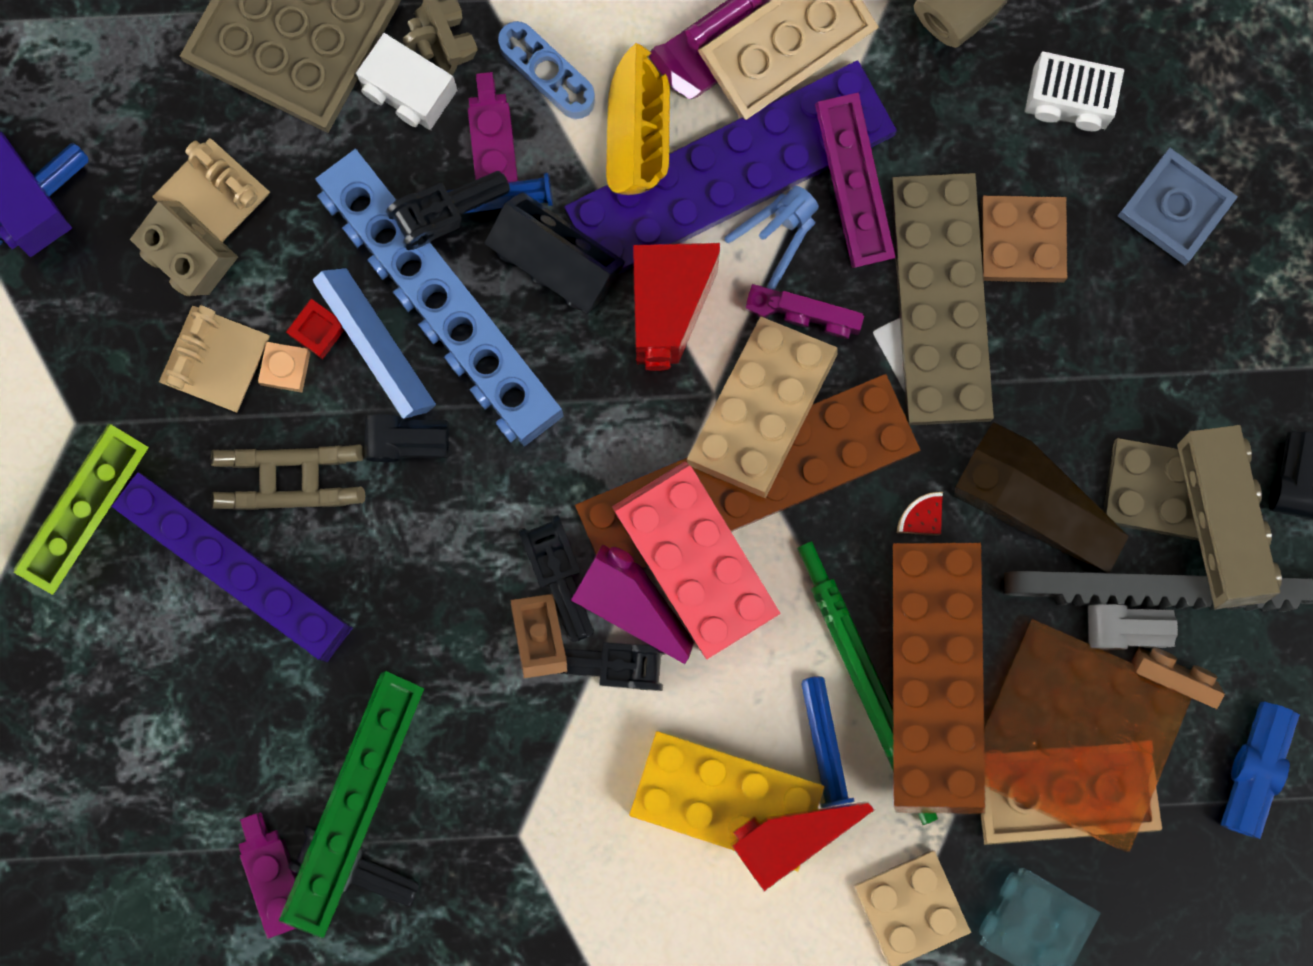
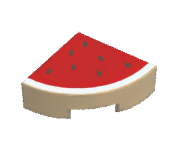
(922, 516)

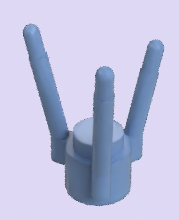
(790, 211)

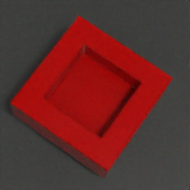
(316, 329)

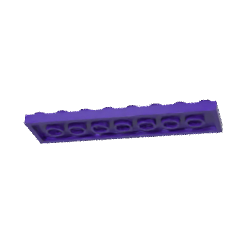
(728, 170)

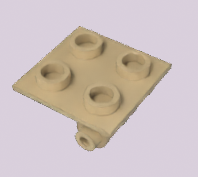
(214, 188)
(214, 358)

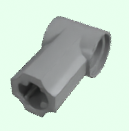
(1119, 628)

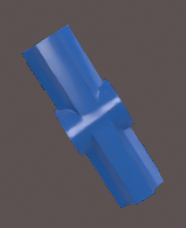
(1260, 769)

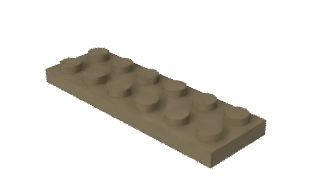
(941, 299)

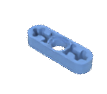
(575, 82)

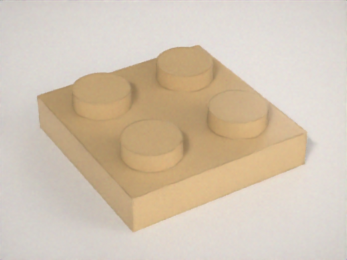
(912, 909)

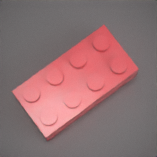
(696, 559)

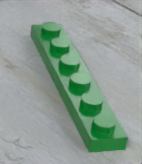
(351, 805)

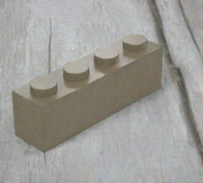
(1229, 517)

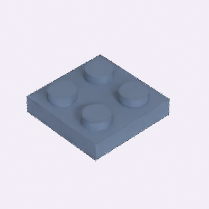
(1177, 206)

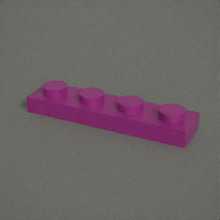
(855, 180)

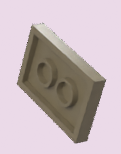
(1148, 490)

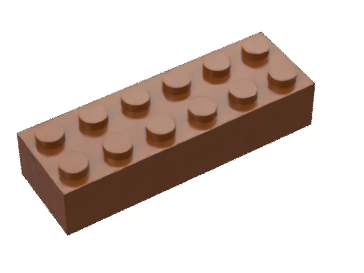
(938, 678)

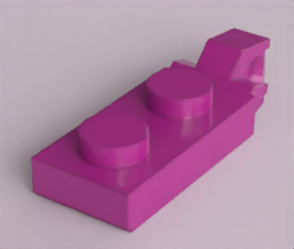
(491, 131)
(802, 310)
(267, 871)

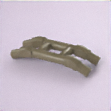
(268, 460)

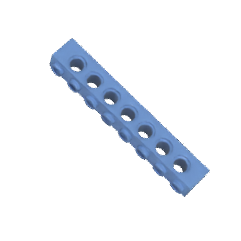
(354, 179)

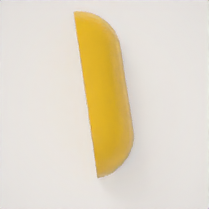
(637, 125)

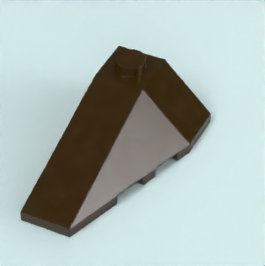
(1030, 492)

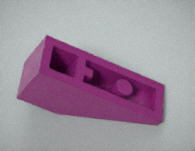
(627, 598)

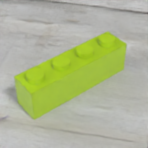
(80, 509)

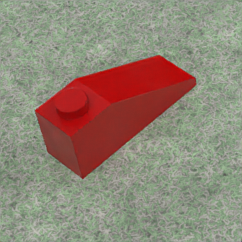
(786, 841)

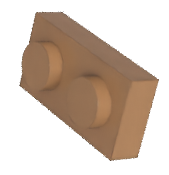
(538, 636)
(1163, 669)

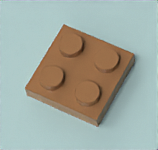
(1023, 238)

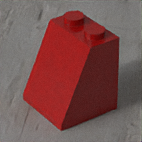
(669, 296)

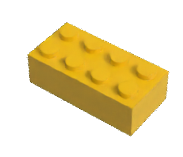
(714, 792)

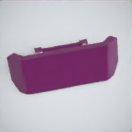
(679, 56)

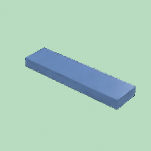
(374, 342)

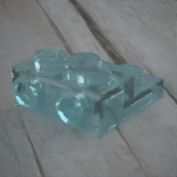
(1037, 923)

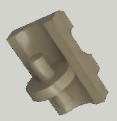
(433, 37)

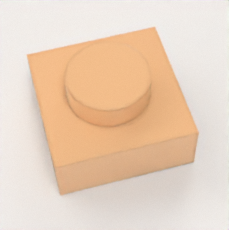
(284, 367)

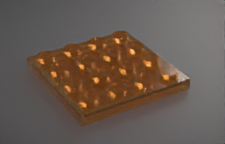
(1080, 735)

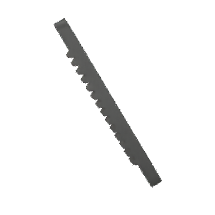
(1142, 590)

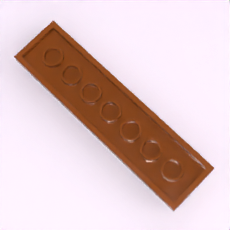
(834, 446)

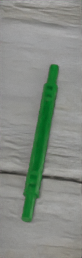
(853, 654)

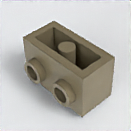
(183, 249)

